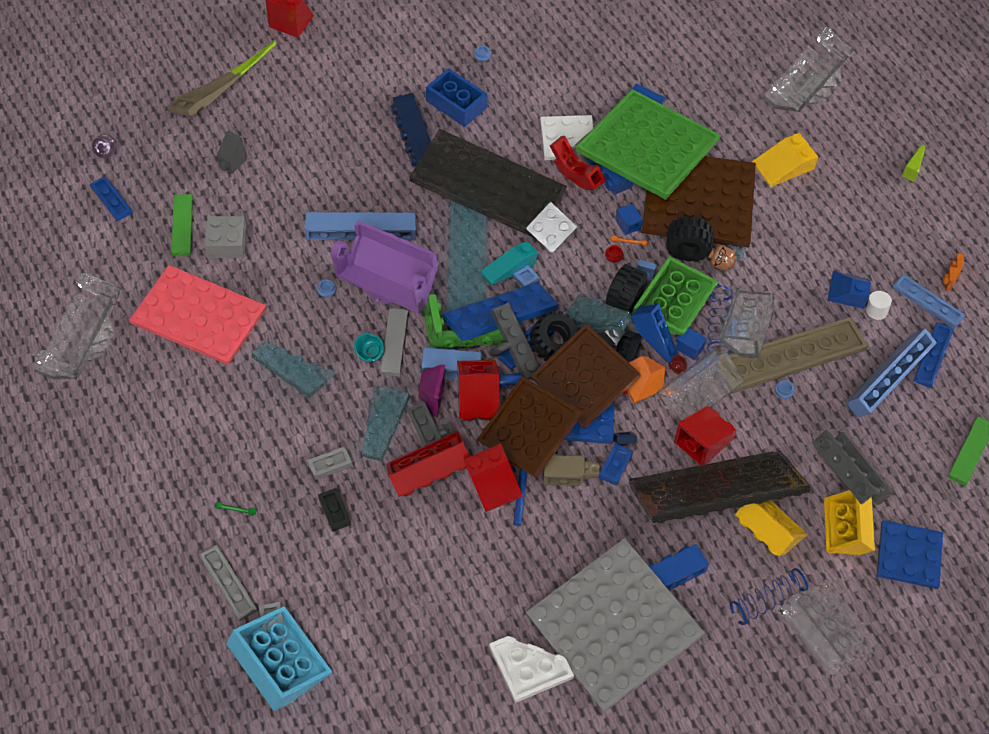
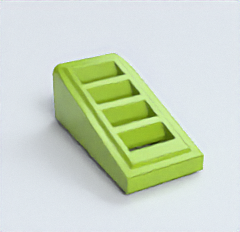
(913, 166)

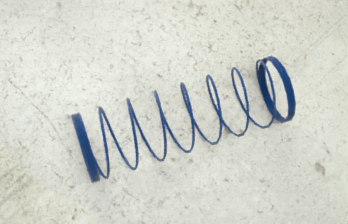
(728, 298)
(741, 609)

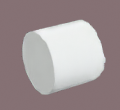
(878, 305)

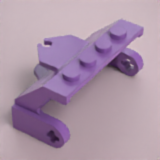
(386, 267)

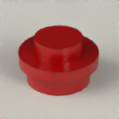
(614, 253)

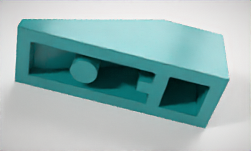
(510, 262)

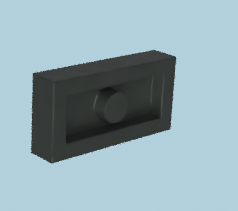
(334, 509)

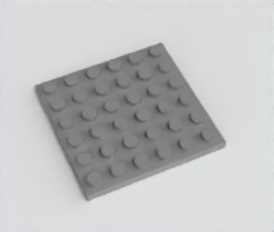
(615, 624)

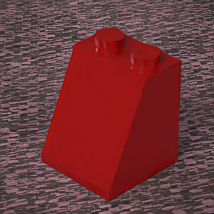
(288, 16)
(477, 389)
(704, 435)
(493, 477)

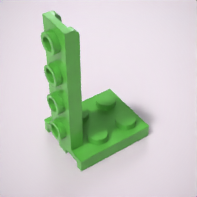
(448, 339)

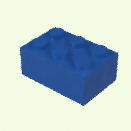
(456, 97)

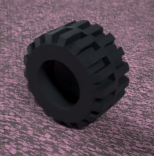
(689, 239)
(626, 288)
(554, 321)

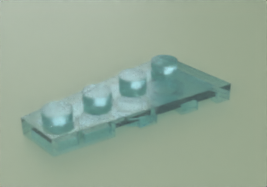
(598, 314)
(298, 373)
(385, 414)

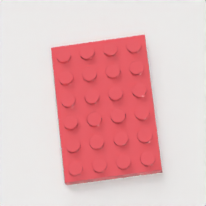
(198, 314)

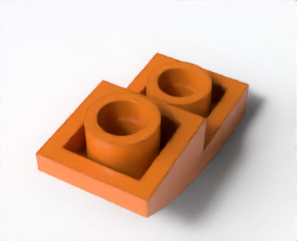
(953, 273)

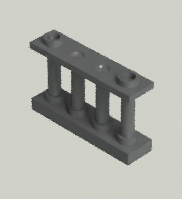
(852, 467)

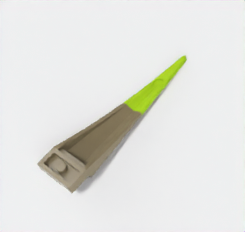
(200, 98)

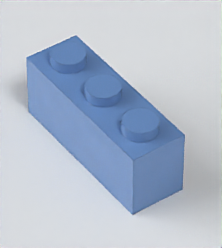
(433, 357)

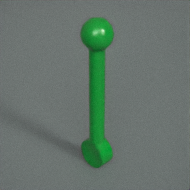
(252, 511)

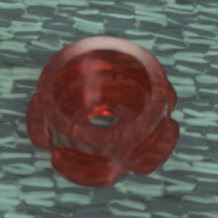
(681, 361)

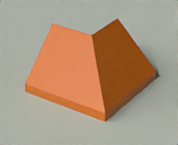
(650, 380)

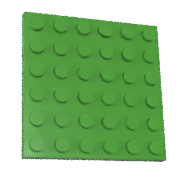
(648, 144)

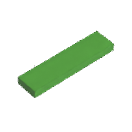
(182, 225)
(970, 452)

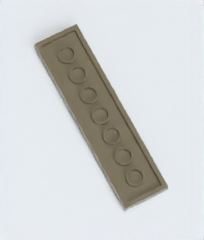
(800, 353)

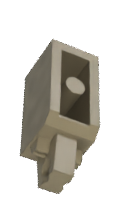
(569, 470)

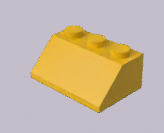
(848, 524)
(771, 526)

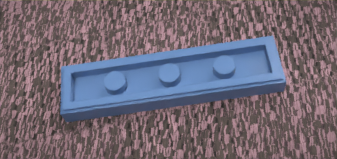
(929, 301)

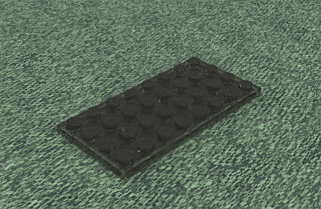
(485, 181)
(718, 486)

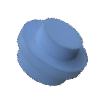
(482, 53)
(326, 288)
(784, 389)

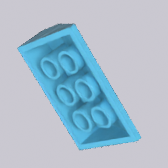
(282, 669)

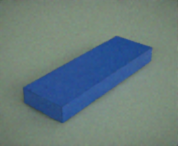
(111, 198)

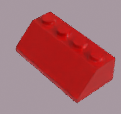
(428, 464)

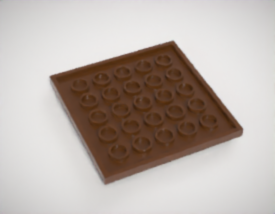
(714, 191)

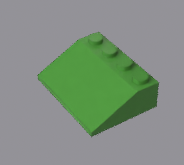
(680, 294)

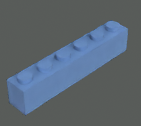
(341, 225)
(891, 373)

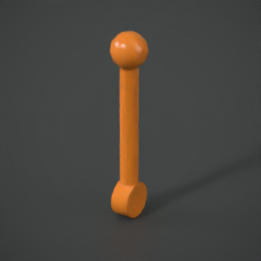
(614, 239)

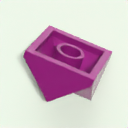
(432, 388)

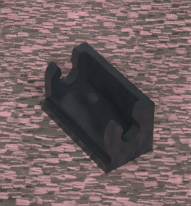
(629, 346)

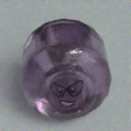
(104, 145)

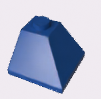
(849, 289)

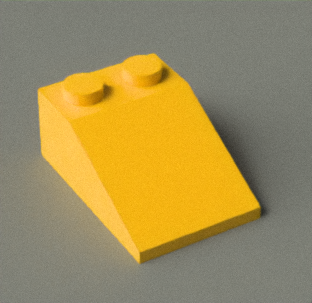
(786, 160)

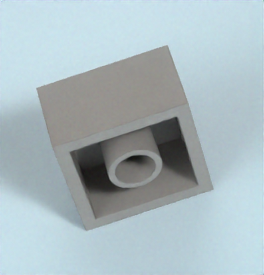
(225, 237)

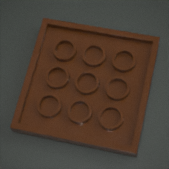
(586, 374)
(530, 426)

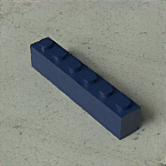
(411, 126)

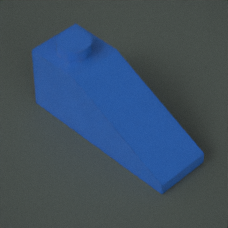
(653, 328)

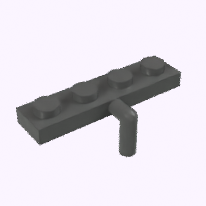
(514, 341)
(425, 425)

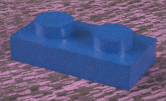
(616, 464)

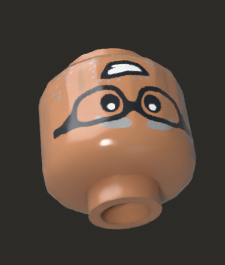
(722, 258)

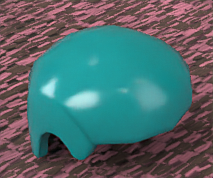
(369, 343)

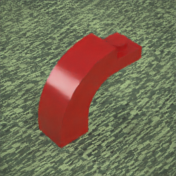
(583, 175)

